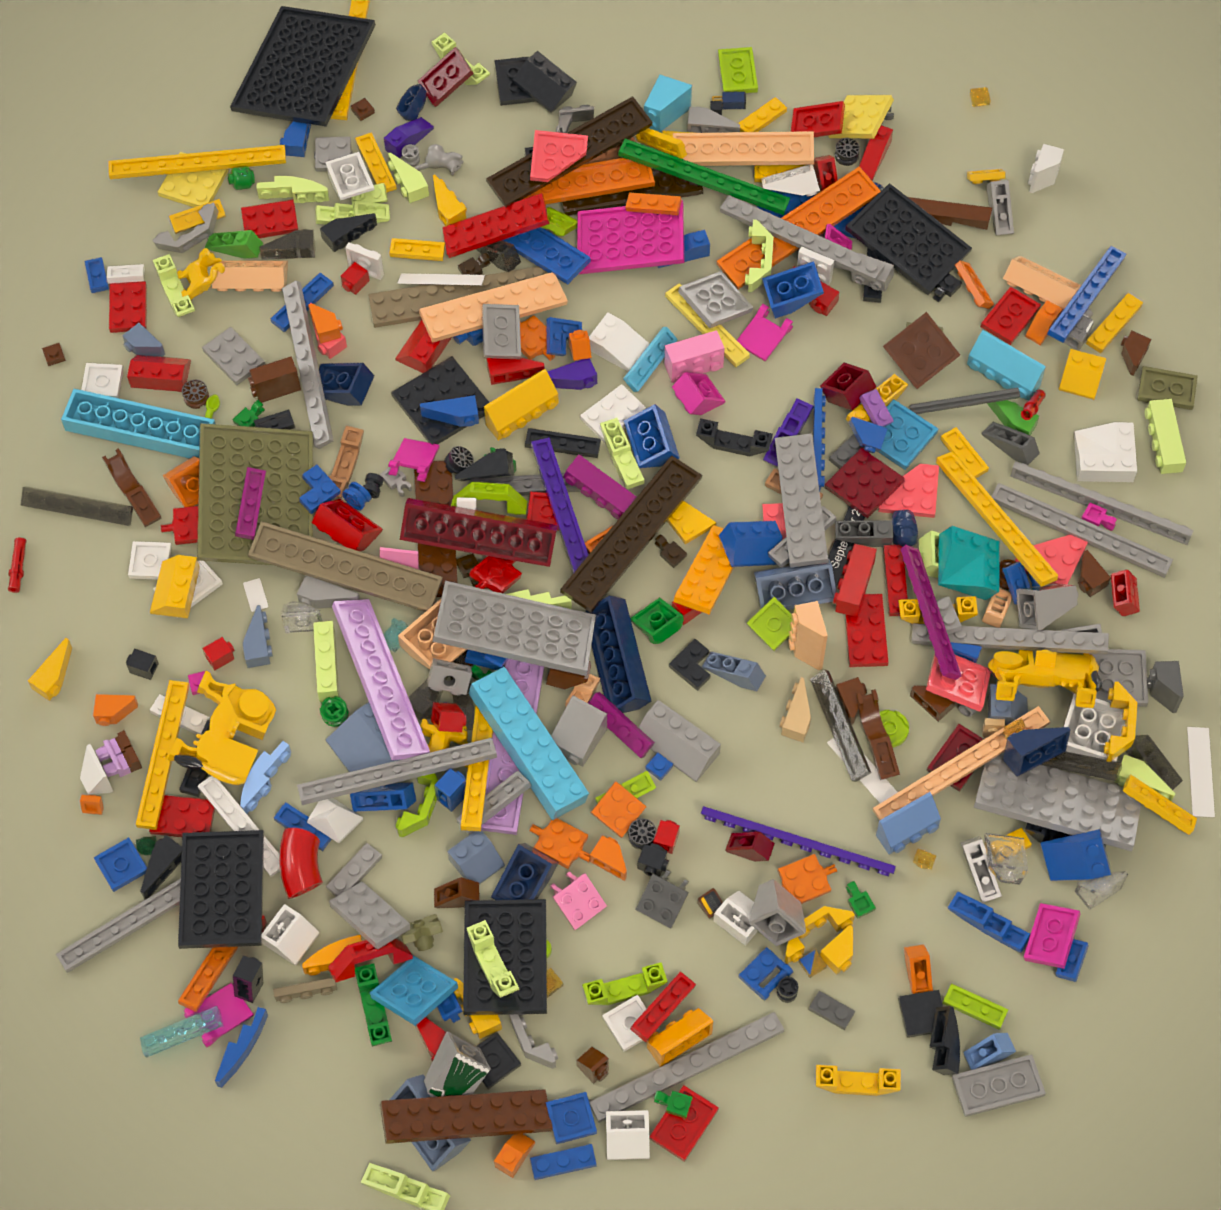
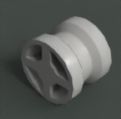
(413, 152)

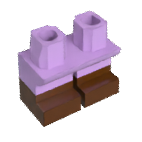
(122, 756)

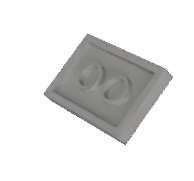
(501, 331)
(233, 355)

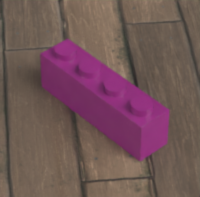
(598, 486)

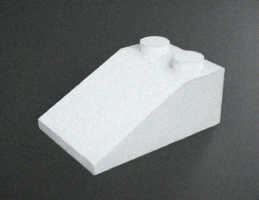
(349, 176)
(795, 181)
(617, 342)

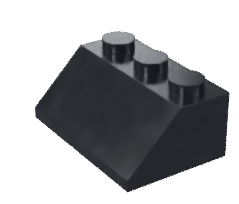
(544, 82)

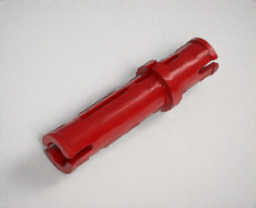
(1033, 405)
(16, 571)

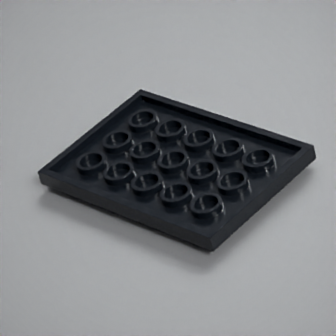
(908, 238)
(221, 889)
(522, 945)

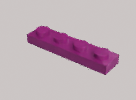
(250, 503)
(623, 726)

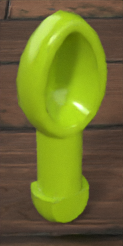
(212, 405)

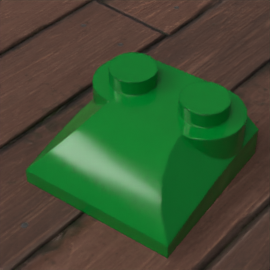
(658, 621)

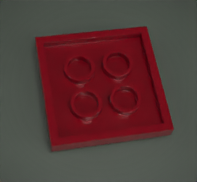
(864, 483)

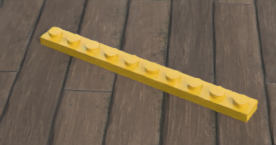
(359, 9)
(197, 162)
(997, 519)

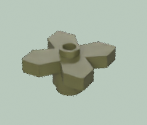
(422, 932)

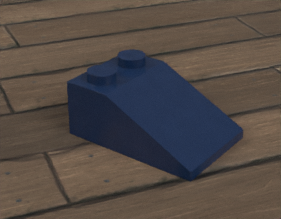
(345, 382)
(1034, 747)
(525, 874)

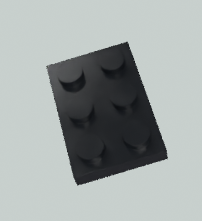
(508, 91)

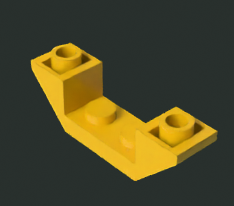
(964, 607)
(1122, 700)
(838, 919)
(858, 1083)

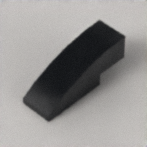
(945, 1041)

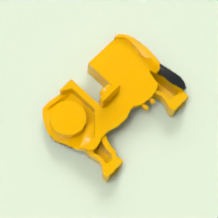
(1050, 669)
(216, 750)

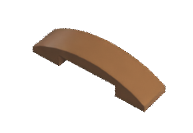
(347, 457)

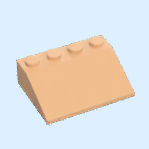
(419, 636)

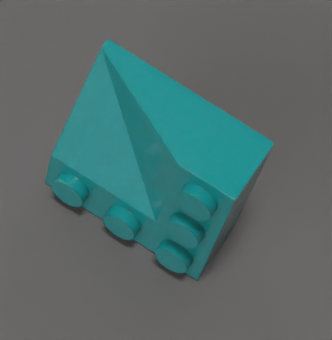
(969, 563)

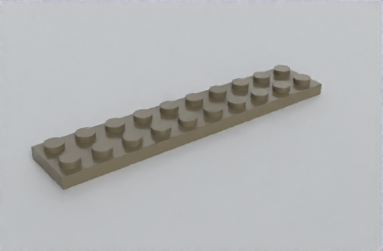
(404, 304)
(345, 567)

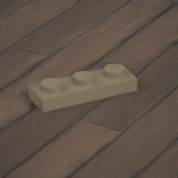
(305, 990)

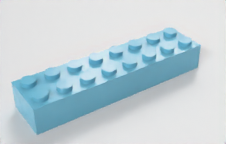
(133, 423)
(528, 743)

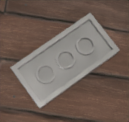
(369, 915)
(998, 1085)

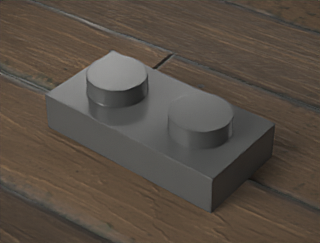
(845, 452)
(831, 1010)

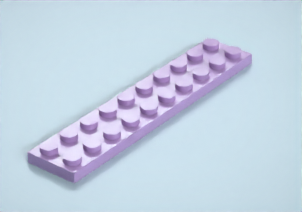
(380, 679)
(529, 680)

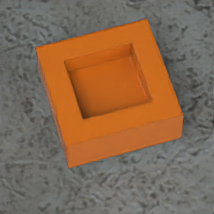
(91, 804)

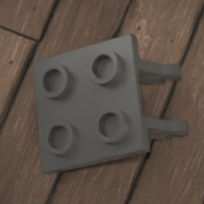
(568, 115)
(663, 899)

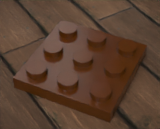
(921, 350)

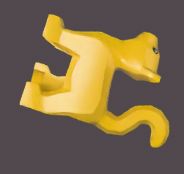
(198, 274)
(441, 740)

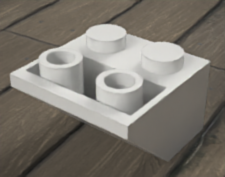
(1045, 167)
(734, 917)
(289, 935)
(627, 1135)

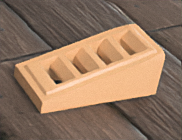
(993, 617)

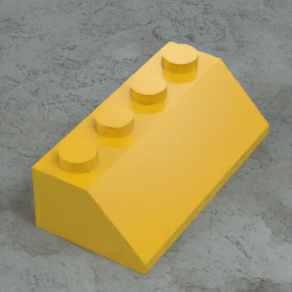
(521, 405)

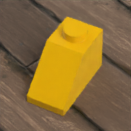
(839, 951)

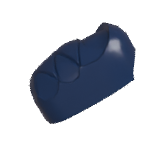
(412, 102)
(904, 528)

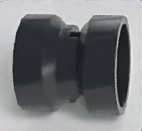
(373, 483)
(788, 985)

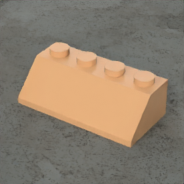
(252, 275)
(1040, 281)
(808, 634)

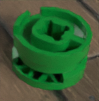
(334, 711)

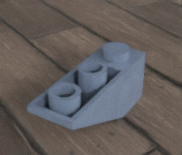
(255, 642)
(735, 670)

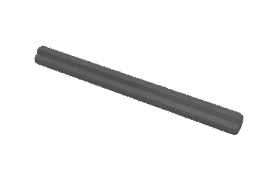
(964, 401)

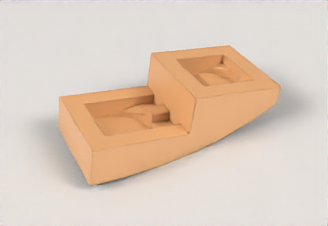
(586, 690)

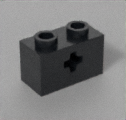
(248, 979)

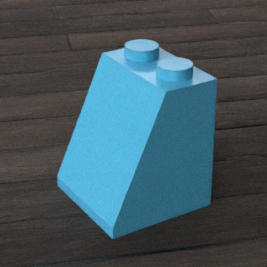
(667, 102)

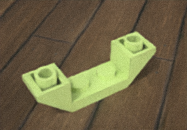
(445, 44)
(760, 236)
(172, 286)
(499, 978)

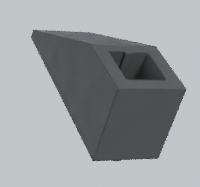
(865, 532)

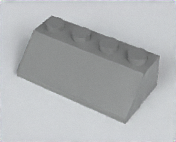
(679, 741)

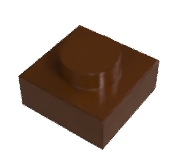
(362, 109)
(53, 354)

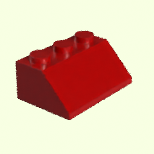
(420, 351)
(158, 373)
(346, 525)

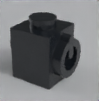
(653, 860)

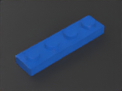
(312, 293)

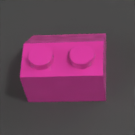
(697, 393)

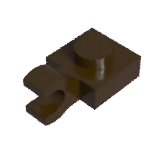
(474, 267)
(671, 553)
(465, 565)

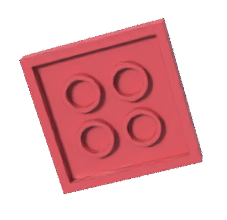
(967, 690)

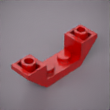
(343, 965)

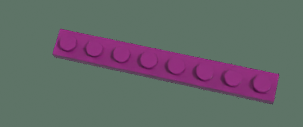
(931, 613)

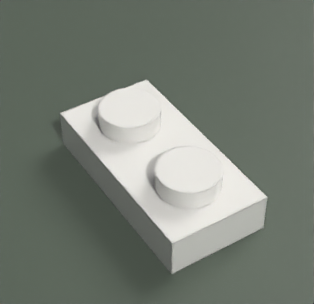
(125, 273)

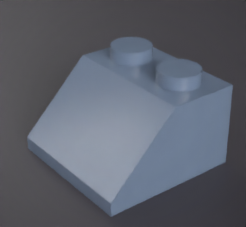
(1006, 709)
(475, 857)

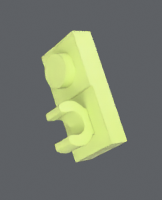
(378, 195)

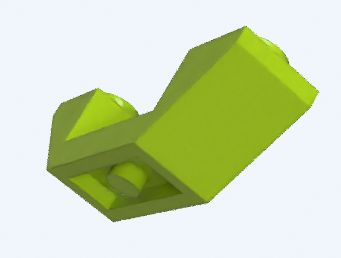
(493, 491)
(411, 822)
(625, 988)

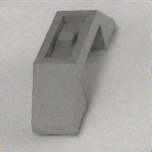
(186, 241)
(542, 1054)

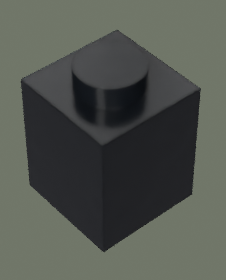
(142, 664)

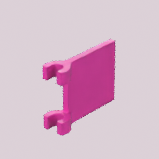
(762, 335)
(414, 455)
(232, 1009)

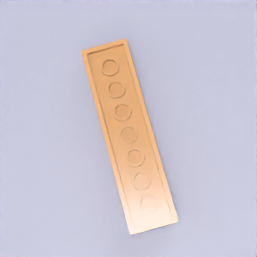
(748, 148)
(465, 313)

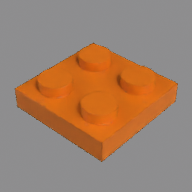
(618, 809)

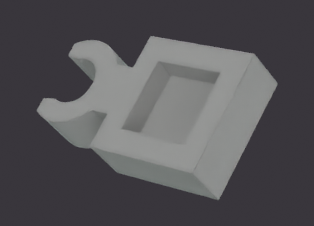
(396, 481)

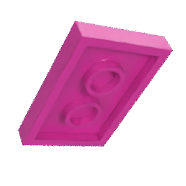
(1052, 935)

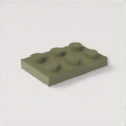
(1166, 384)

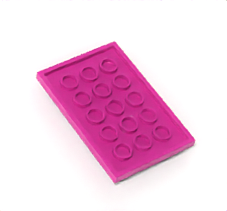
(629, 239)

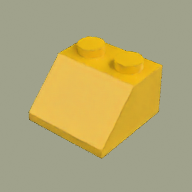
(1082, 374)

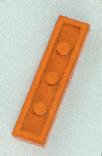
(206, 977)

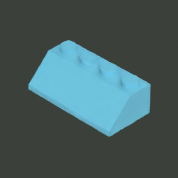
(1006, 365)

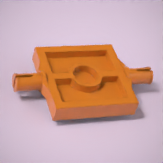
(534, 338)
(561, 842)
(806, 878)

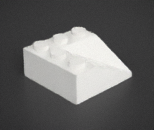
(1106, 453)
(1092, 728)

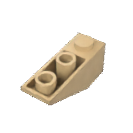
(798, 718)

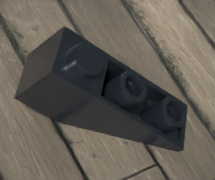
(345, 230)

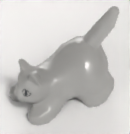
(439, 159)

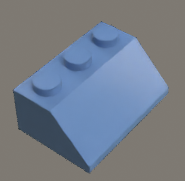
(908, 824)

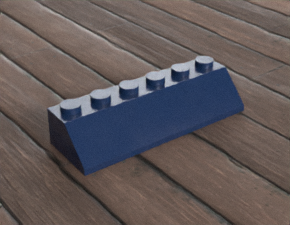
(618, 656)

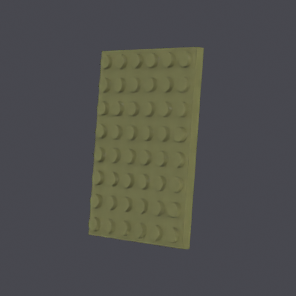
(223, 464)

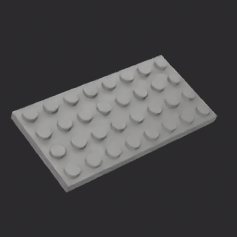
(514, 628)
(1060, 802)

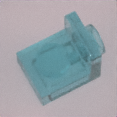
(392, 633)

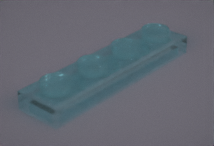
(181, 1031)

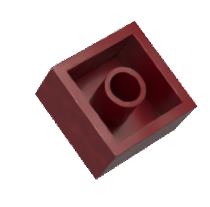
(847, 385)

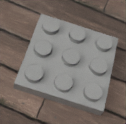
(715, 299)
(1128, 669)

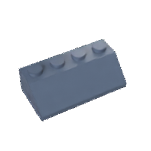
(796, 585)
(434, 1152)

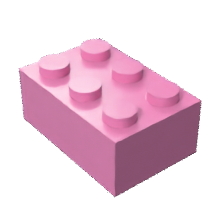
(694, 355)

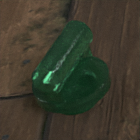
(146, 845)

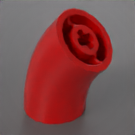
(299, 862)

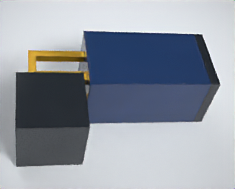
(729, 100)

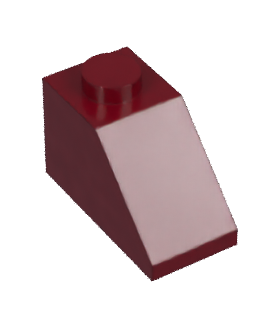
(750, 846)

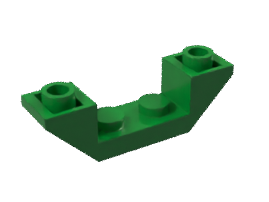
(374, 1011)

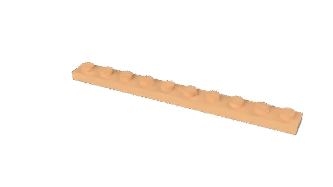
(958, 766)

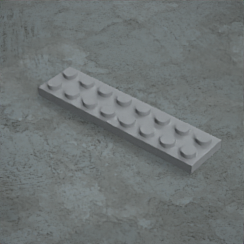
(801, 500)

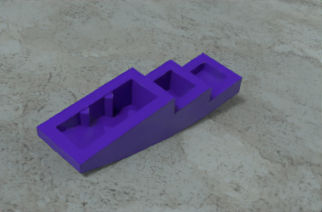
(791, 426)

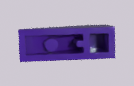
(406, 134)
(574, 375)

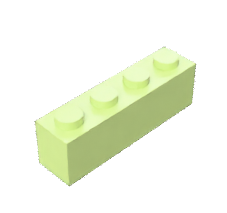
(1165, 436)
(326, 660)

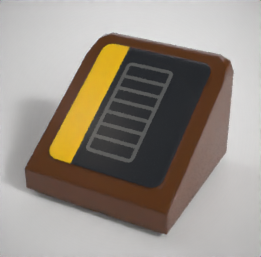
(709, 902)

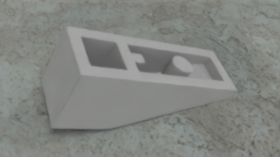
(707, 121)
(1001, 213)
(322, 594)
(977, 861)

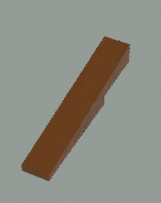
(958, 213)

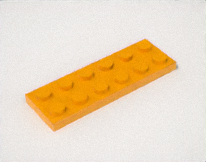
(706, 575)

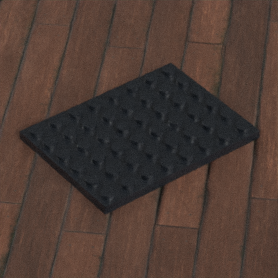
(303, 66)

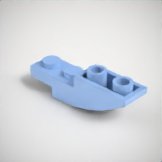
(258, 781)

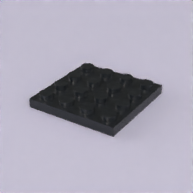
(437, 384)

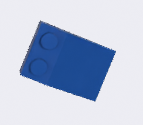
(792, 289)
(1076, 857)

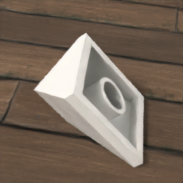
(93, 775)
(334, 819)

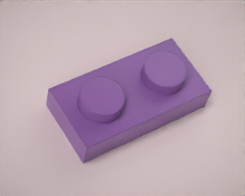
(876, 408)

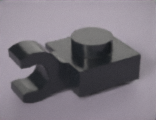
(947, 286)

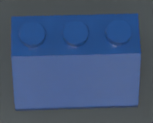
(651, 437)
(750, 542)

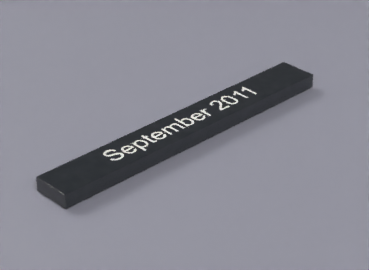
(840, 549)

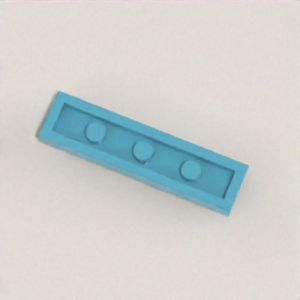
(649, 359)

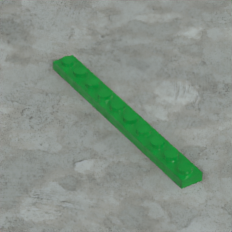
(704, 176)

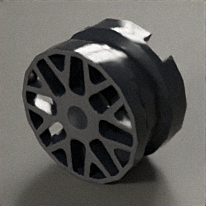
(847, 152)
(458, 459)
(641, 833)

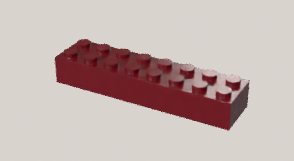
(478, 532)

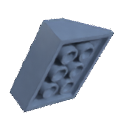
(360, 741)

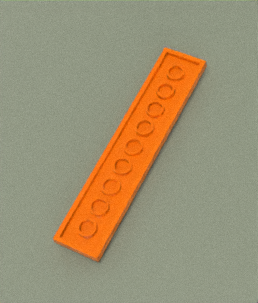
(825, 208)

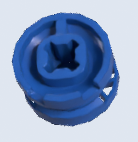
(356, 496)

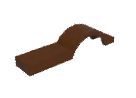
(132, 489)
(877, 735)

